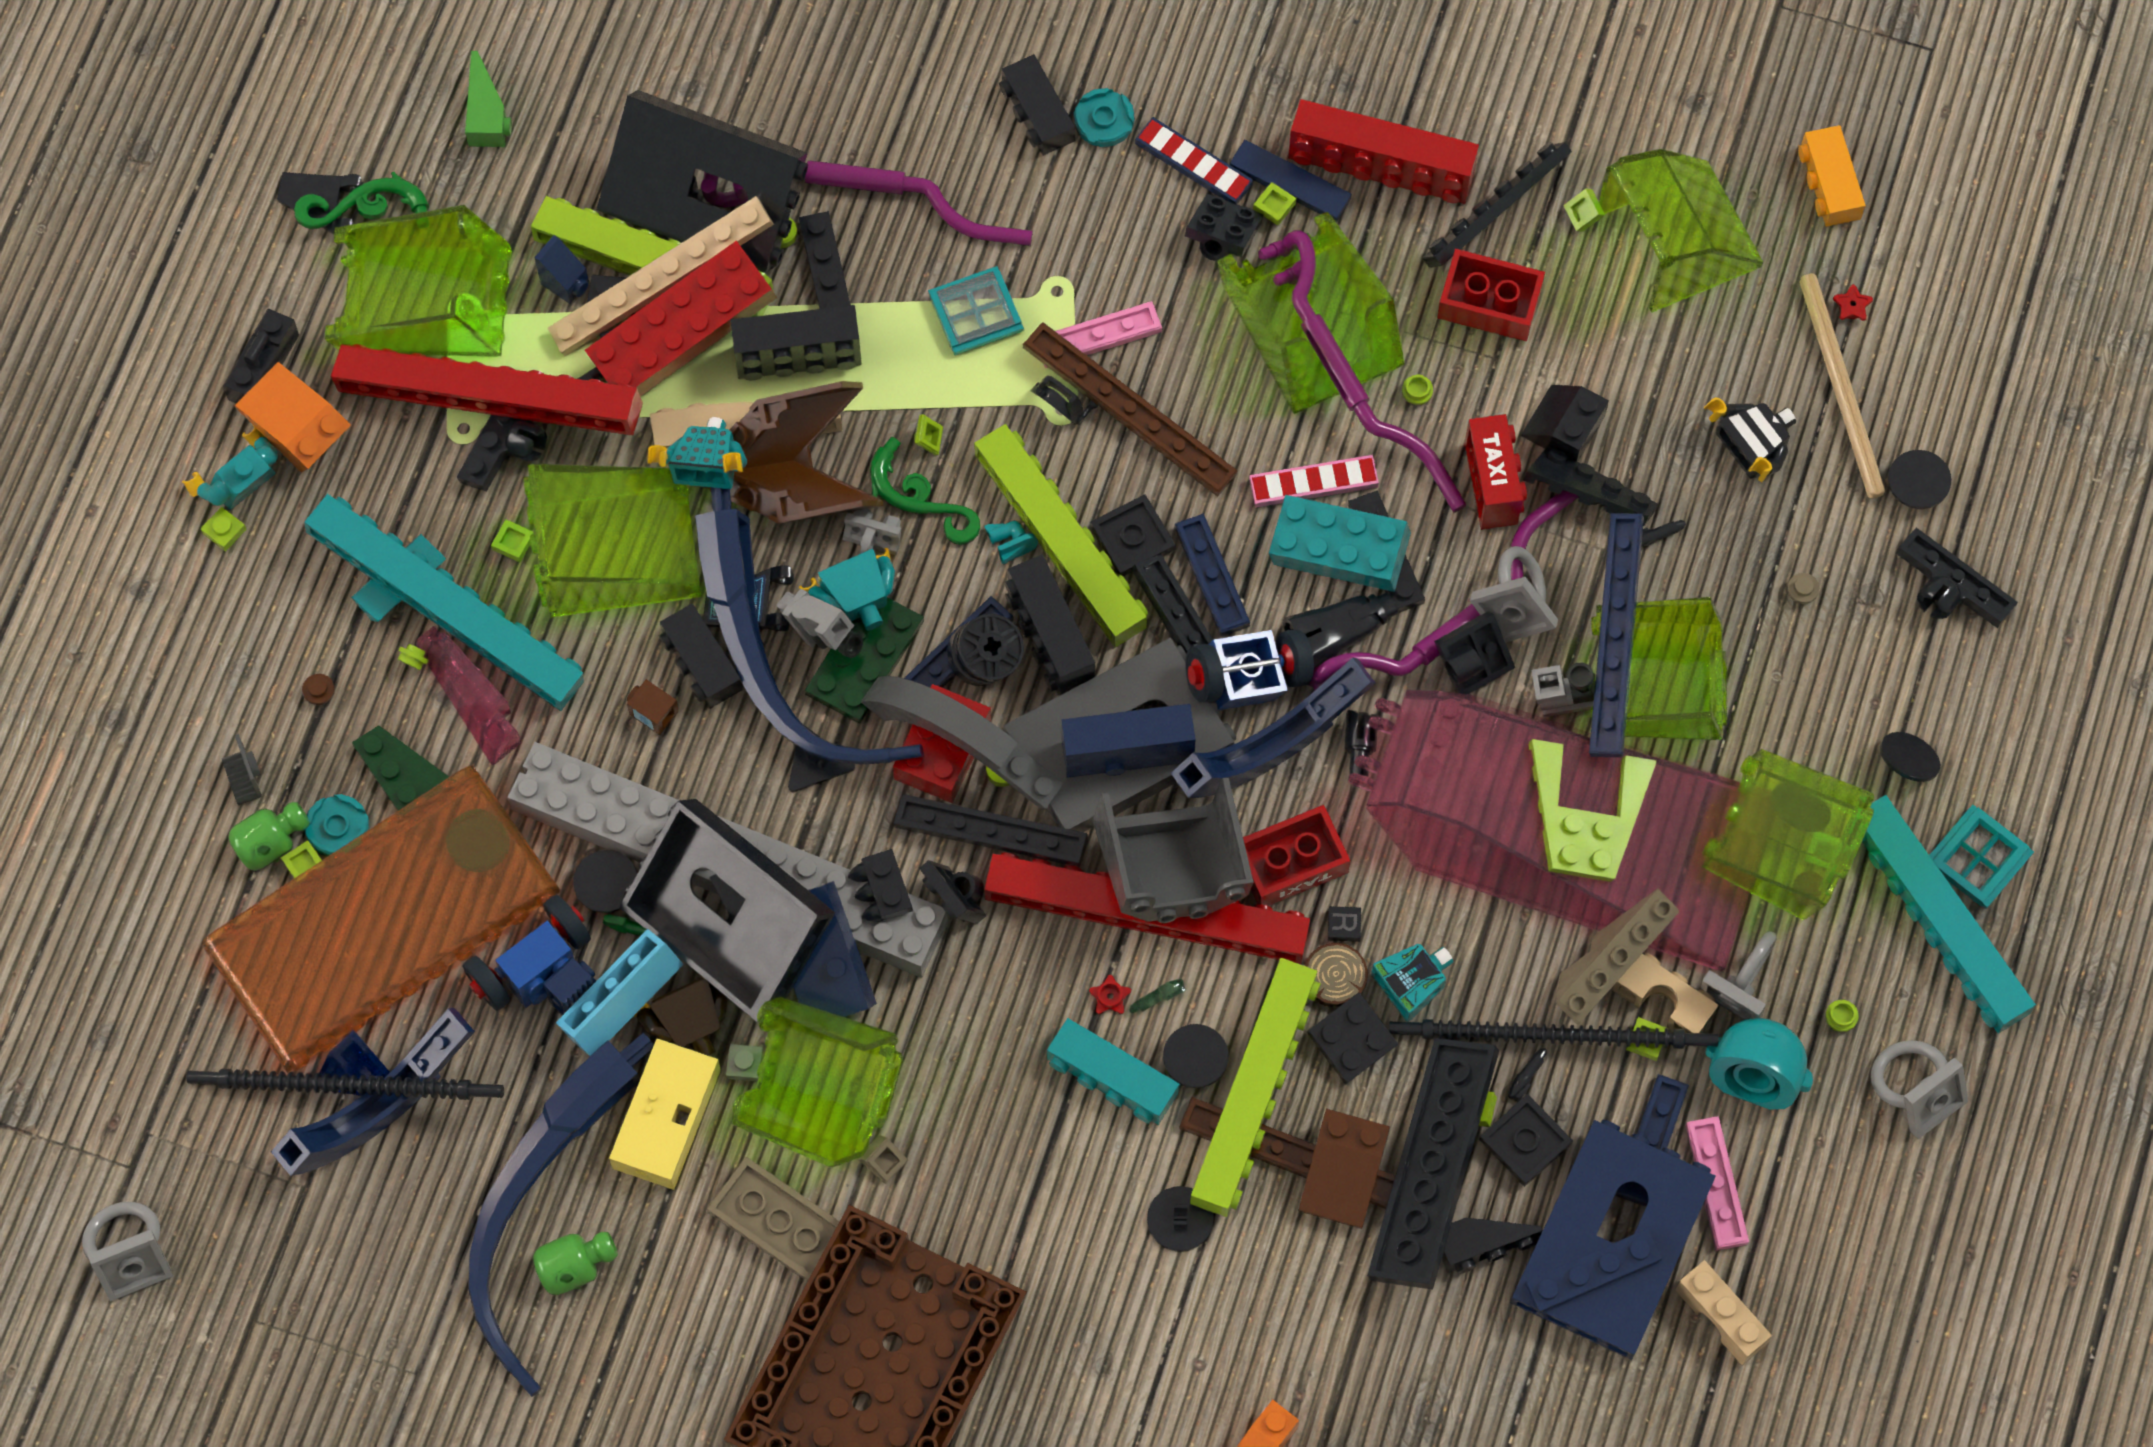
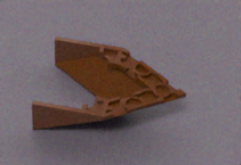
(779, 462)

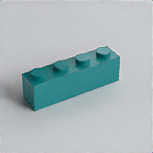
(1112, 1071)

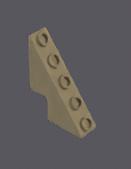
(1612, 954)

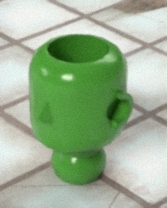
(266, 836)
(572, 1261)

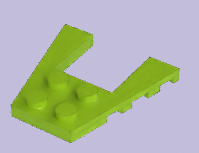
(1582, 840)

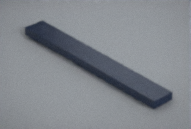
(1616, 635)

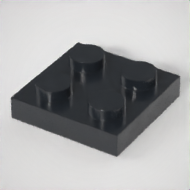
(1132, 534)
(1352, 1038)
(1526, 1140)

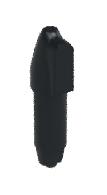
(1651, 536)
(1522, 1081)

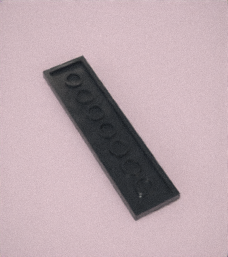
(1433, 1163)

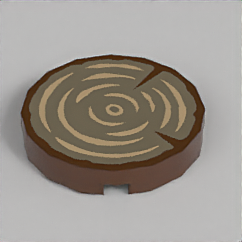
(1340, 972)

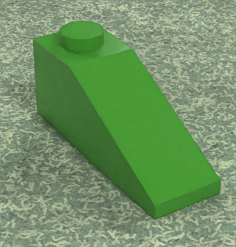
(485, 111)

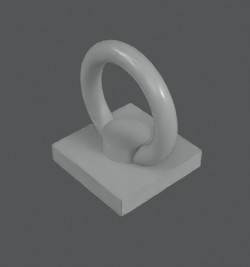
(1516, 603)
(1735, 992)
(1933, 1097)
(131, 1262)

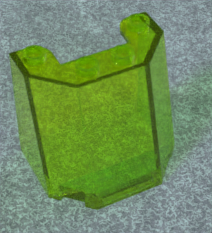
(1676, 670)
(1790, 833)
(820, 1082)

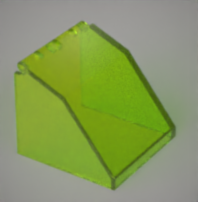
(1689, 211)

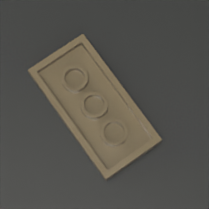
(774, 1218)

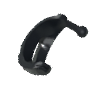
(1071, 410)

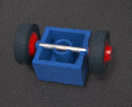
(1249, 668)
(531, 959)

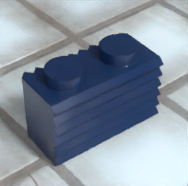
(568, 984)

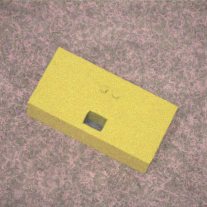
(665, 1114)

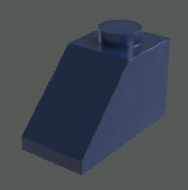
(561, 270)

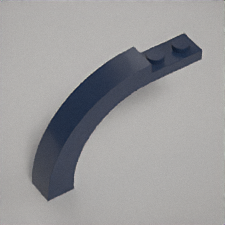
(1273, 745)
(344, 1131)

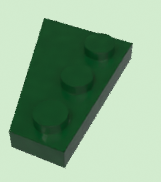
(397, 767)

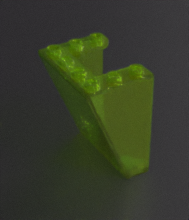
(424, 285)
(1342, 292)
(609, 537)

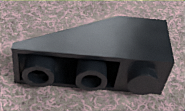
(1479, 1239)

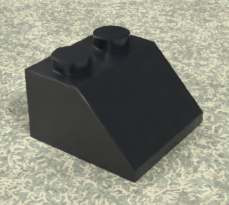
(1566, 419)

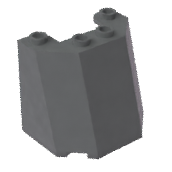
(1176, 858)

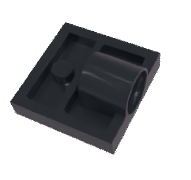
(1223, 227)
(1475, 654)
(942, 880)

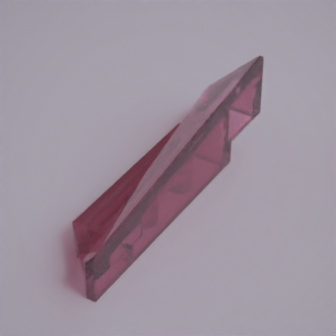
(471, 694)

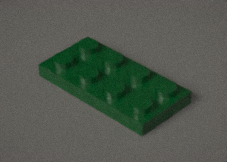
(845, 681)

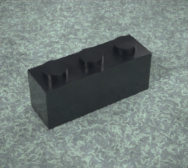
(1037, 105)
(699, 656)

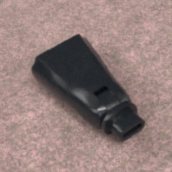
(1341, 624)

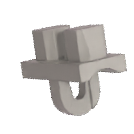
(862, 530)

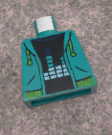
(1412, 978)

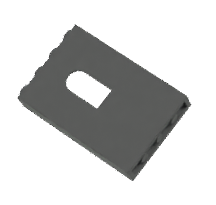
(1147, 677)

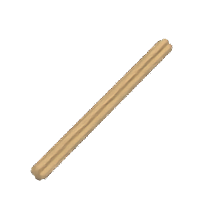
(1842, 386)

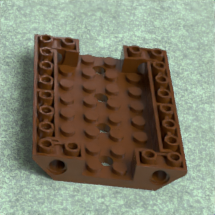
(837, 1349)

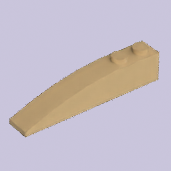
(671, 424)

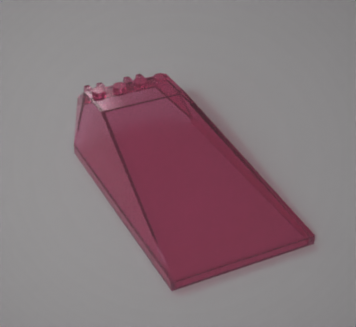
(1467, 811)

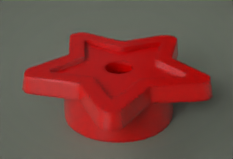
(1849, 311)
(1110, 986)

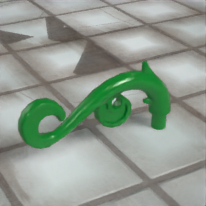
(371, 210)
(917, 504)

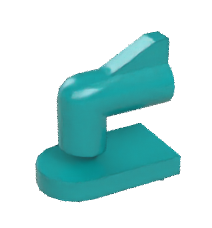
(1020, 545)

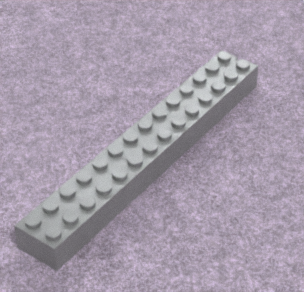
(629, 815)

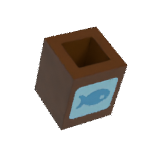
(652, 706)

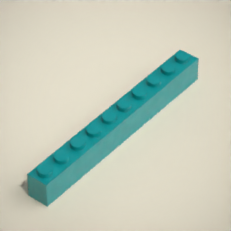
(445, 602)

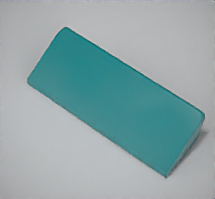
(376, 599)

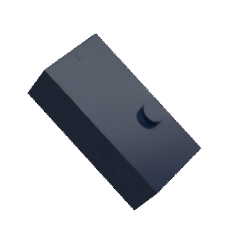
(1127, 740)
(835, 972)

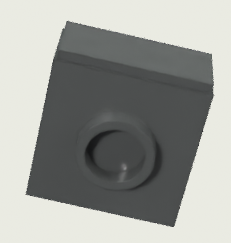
(242, 774)

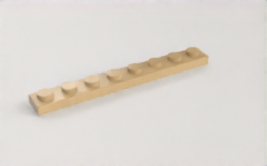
(658, 276)

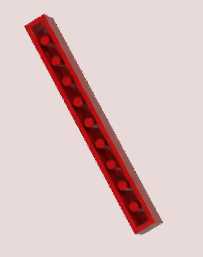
(487, 389)
(1093, 899)

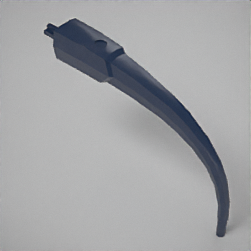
(731, 586)
(565, 1116)

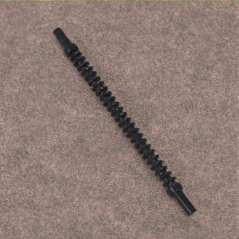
(1677, 1038)
(463, 1089)

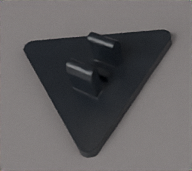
(812, 770)

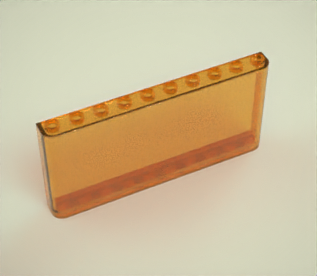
(380, 918)

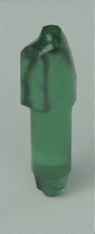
(1164, 992)

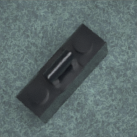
(266, 347)

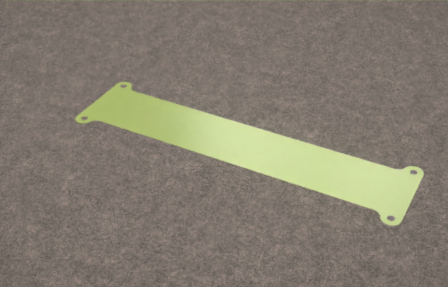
(901, 351)

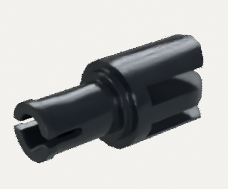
(1359, 738)

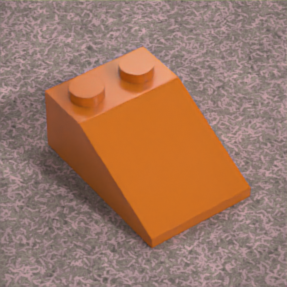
(292, 416)

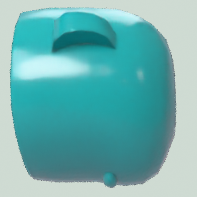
(1760, 1063)

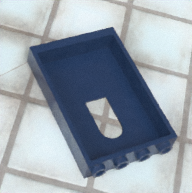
(1676, 1190)

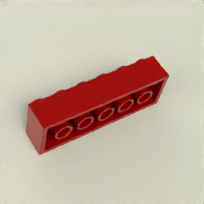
(1382, 151)
(682, 321)

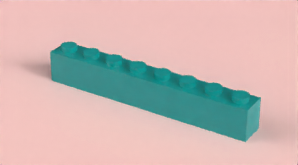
(1945, 919)

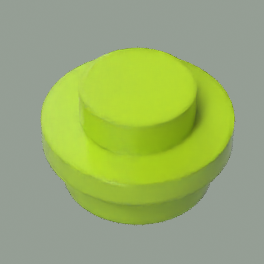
(1417, 389)
(412, 656)
(1842, 1015)

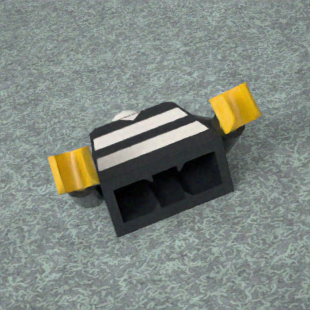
(1753, 435)

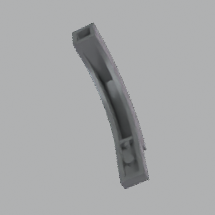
(919, 705)

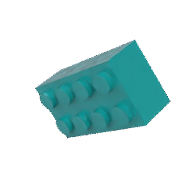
(1340, 543)

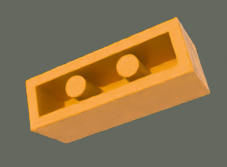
(1831, 176)

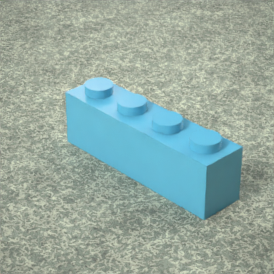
(620, 992)

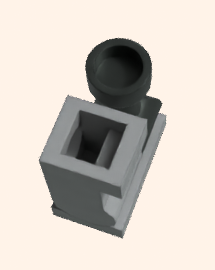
(820, 623)
(1561, 694)

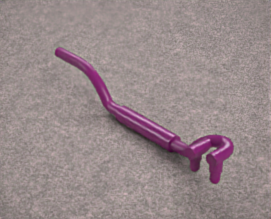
(878, 181)
(1337, 366)
(1425, 650)

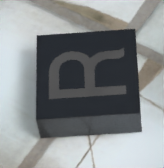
(1344, 923)

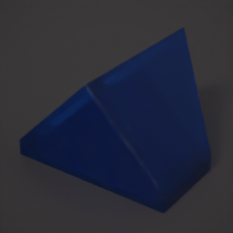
(351, 1058)

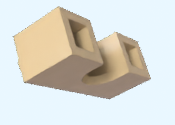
(1646, 977)
(1736, 1323)

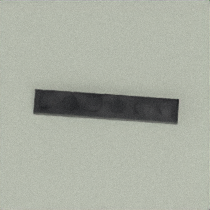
(1488, 210)
(991, 830)

